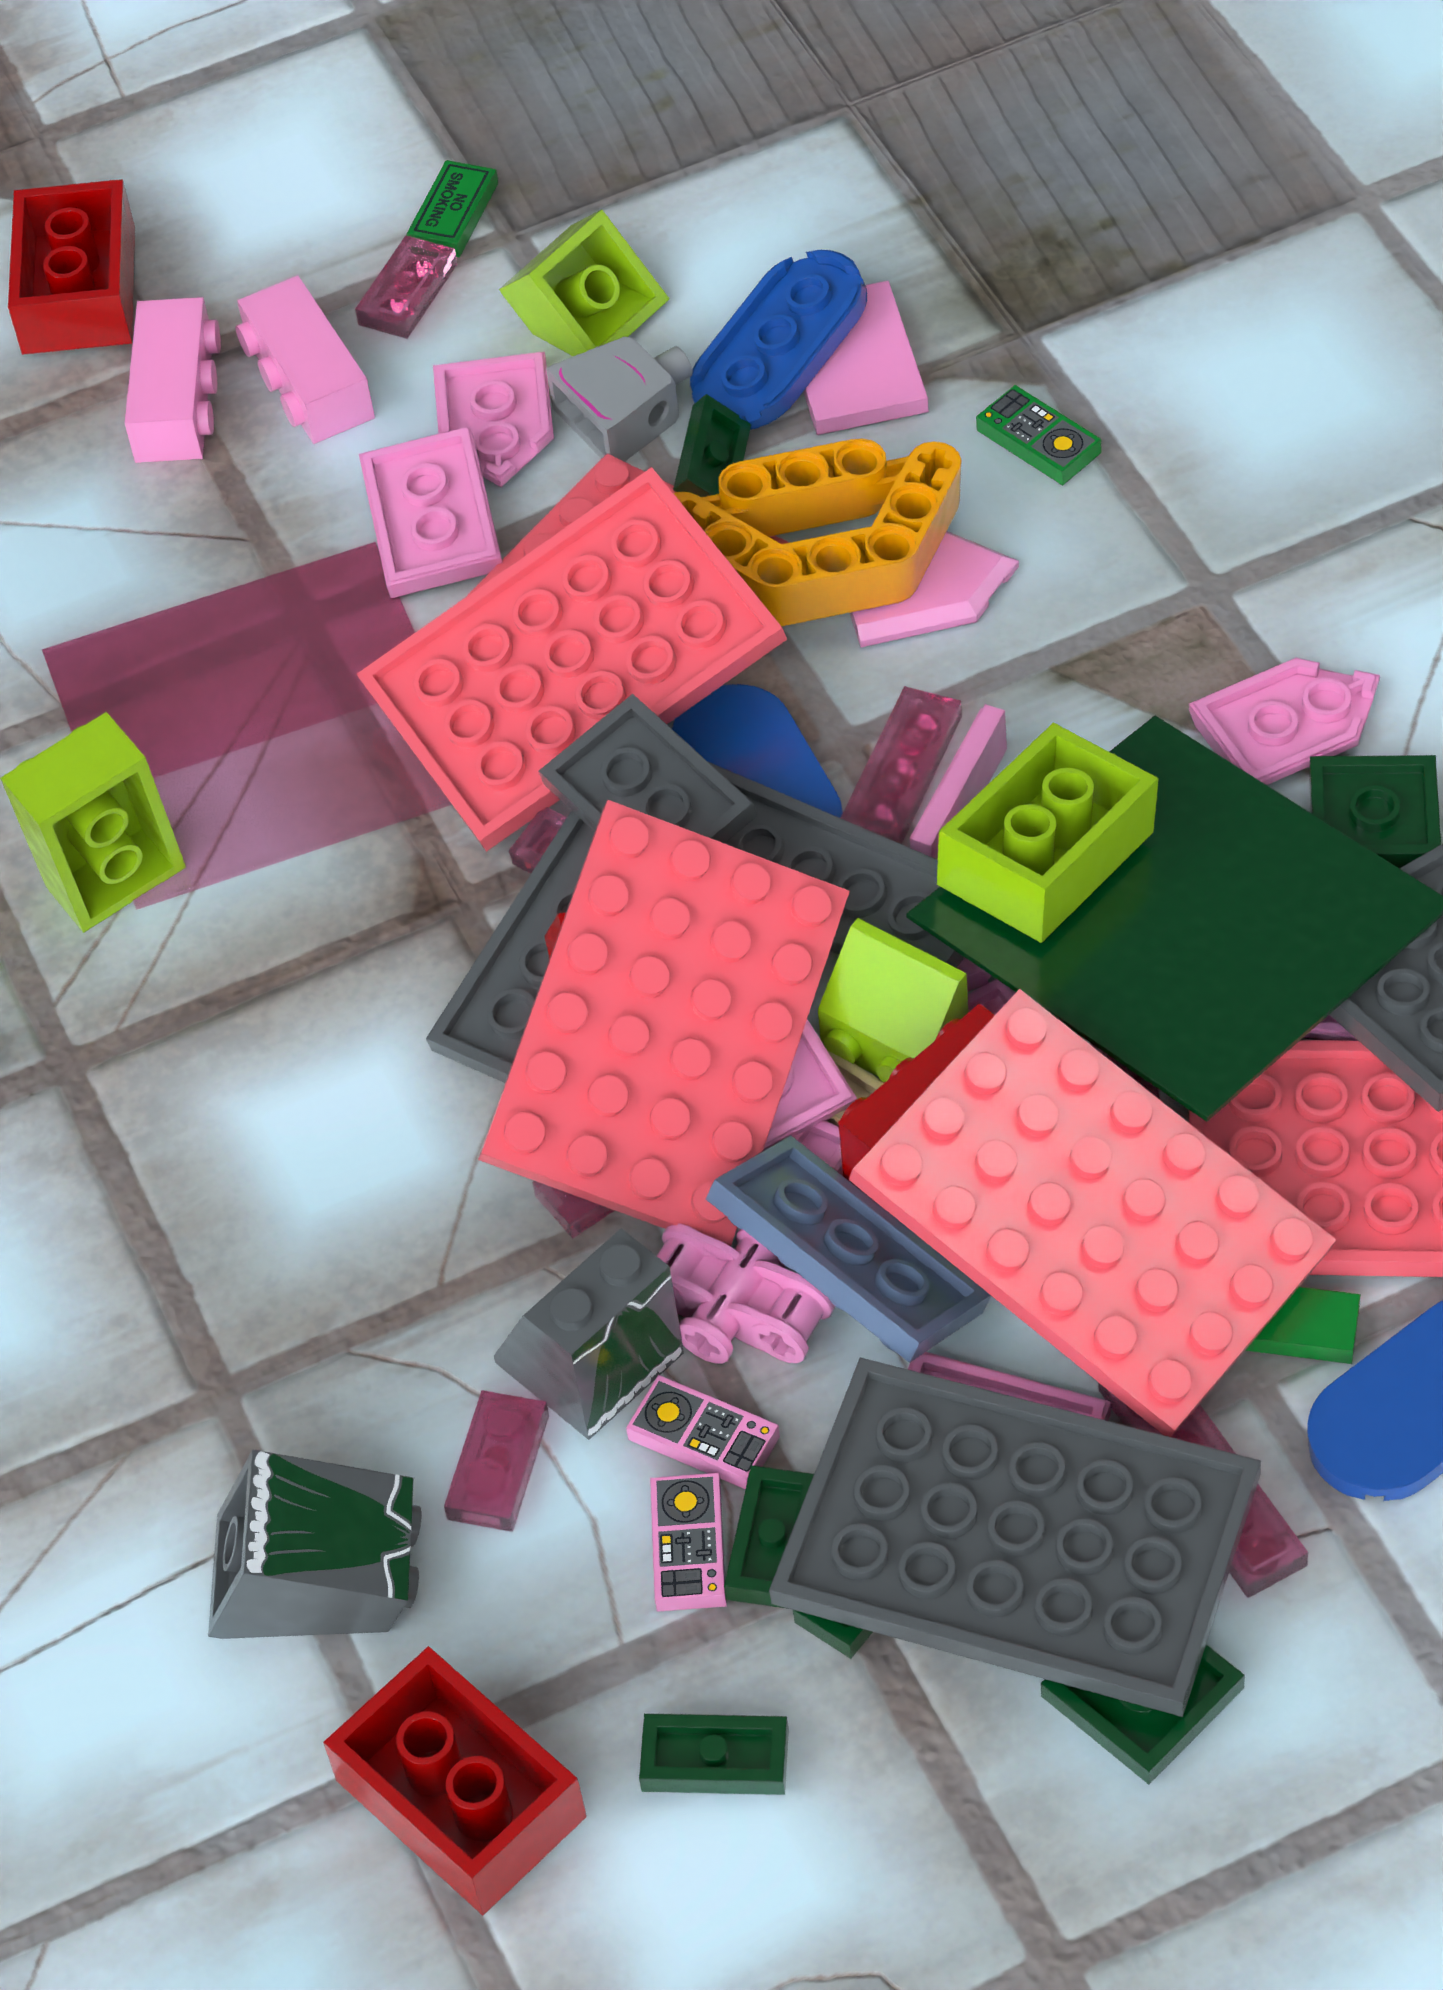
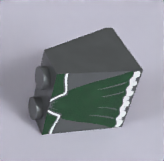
(597, 1335)
(312, 1550)

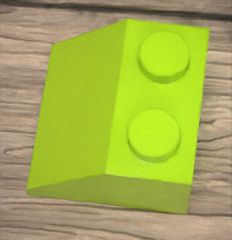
(584, 288)
(887, 1000)

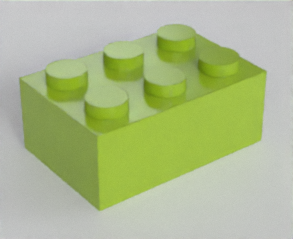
(94, 821)
(1046, 832)

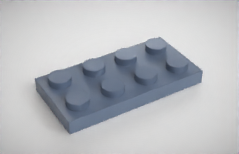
(848, 1248)

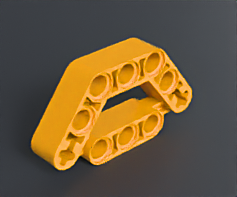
(824, 488)

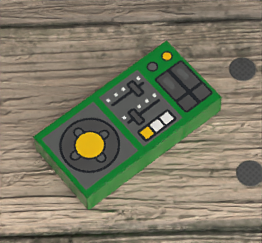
(1038, 434)

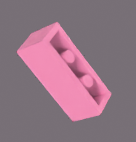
(304, 360)
(171, 380)

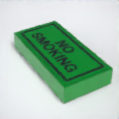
(454, 205)

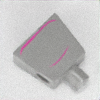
(618, 395)

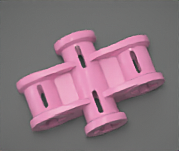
(739, 1296)

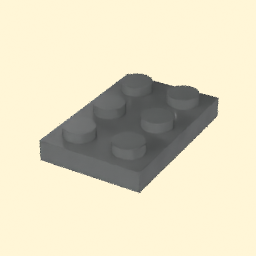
(647, 768)

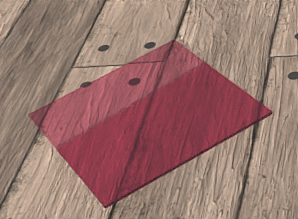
(257, 715)

